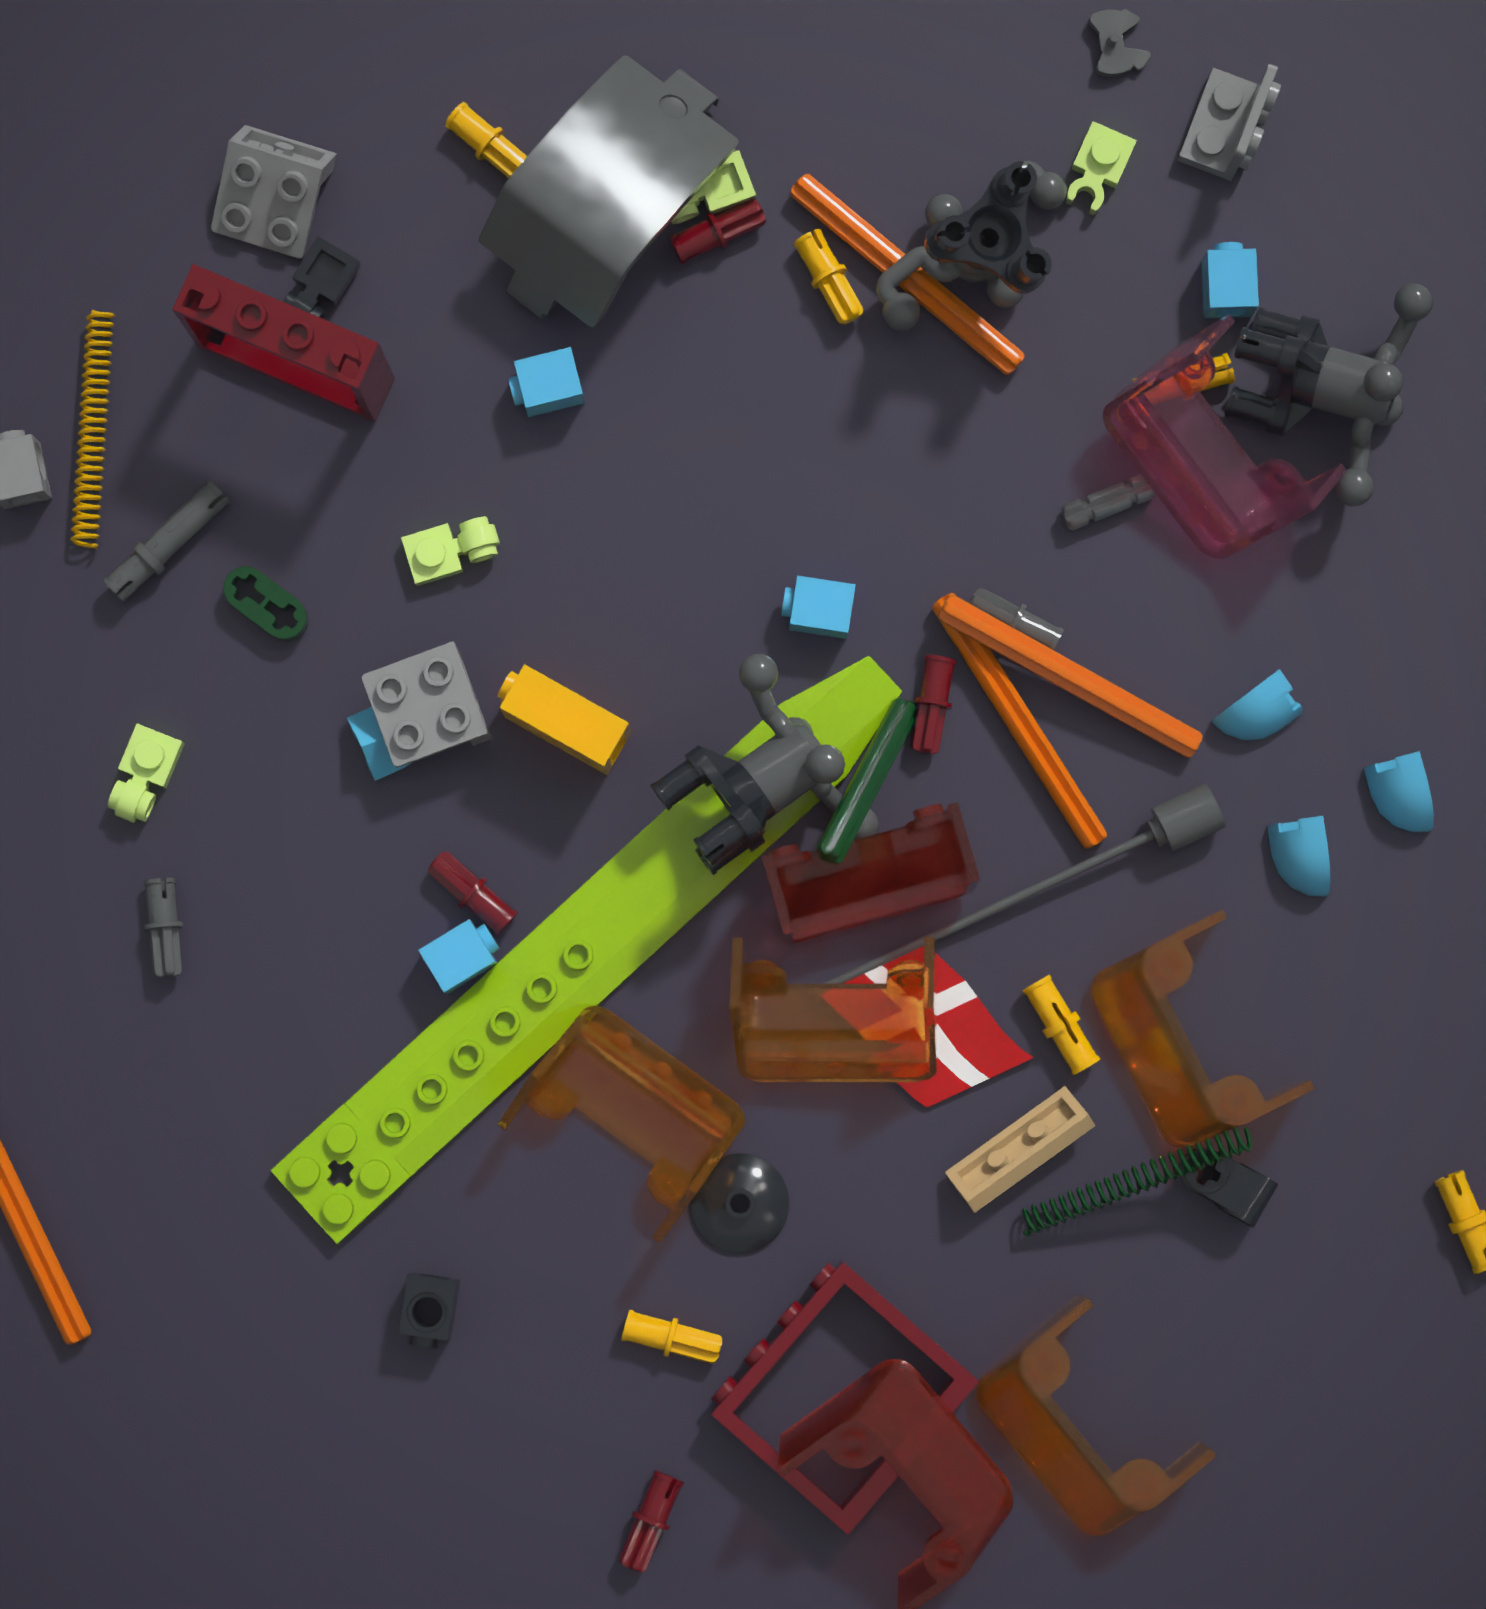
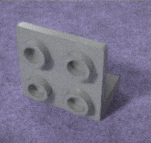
(1226, 120)
(270, 190)
(425, 704)

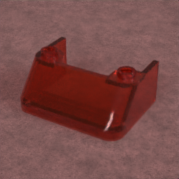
(876, 880)
(907, 1423)

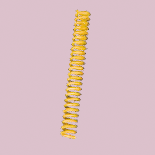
(86, 429)

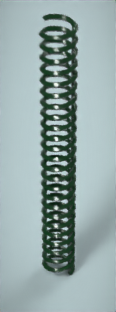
(1121, 1192)

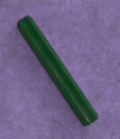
(866, 781)

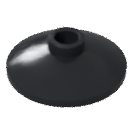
(767, 1208)

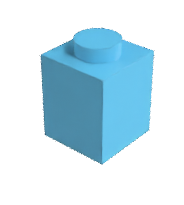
(1229, 281)
(546, 382)
(819, 606)
(460, 955)

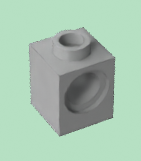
(22, 470)

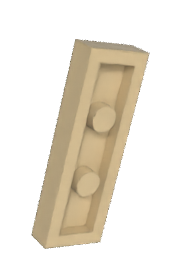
(1020, 1149)

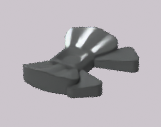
(1114, 57)

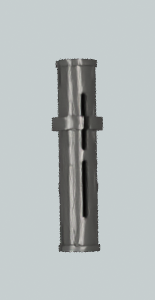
(166, 541)

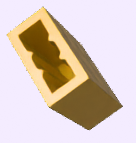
(563, 718)

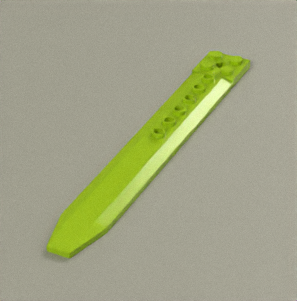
(554, 975)

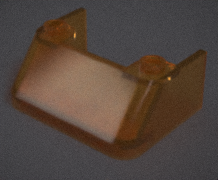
(834, 1028)
(1158, 1053)
(640, 1099)
(1020, 1405)

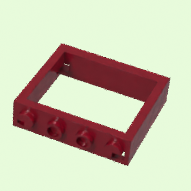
(285, 343)
(765, 1355)

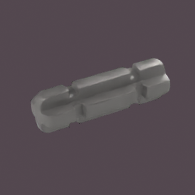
(1106, 502)

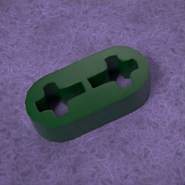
(273, 594)

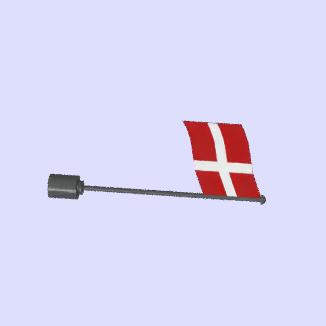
(968, 1038)

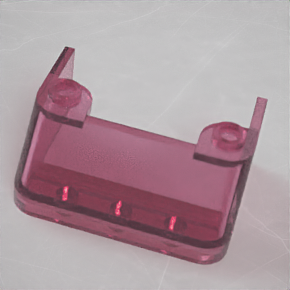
(1198, 462)

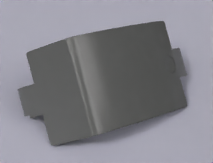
(604, 188)

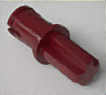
(717, 230)
(932, 704)
(472, 892)
(650, 1521)

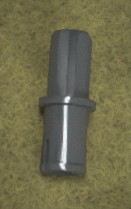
(1017, 617)
(163, 927)

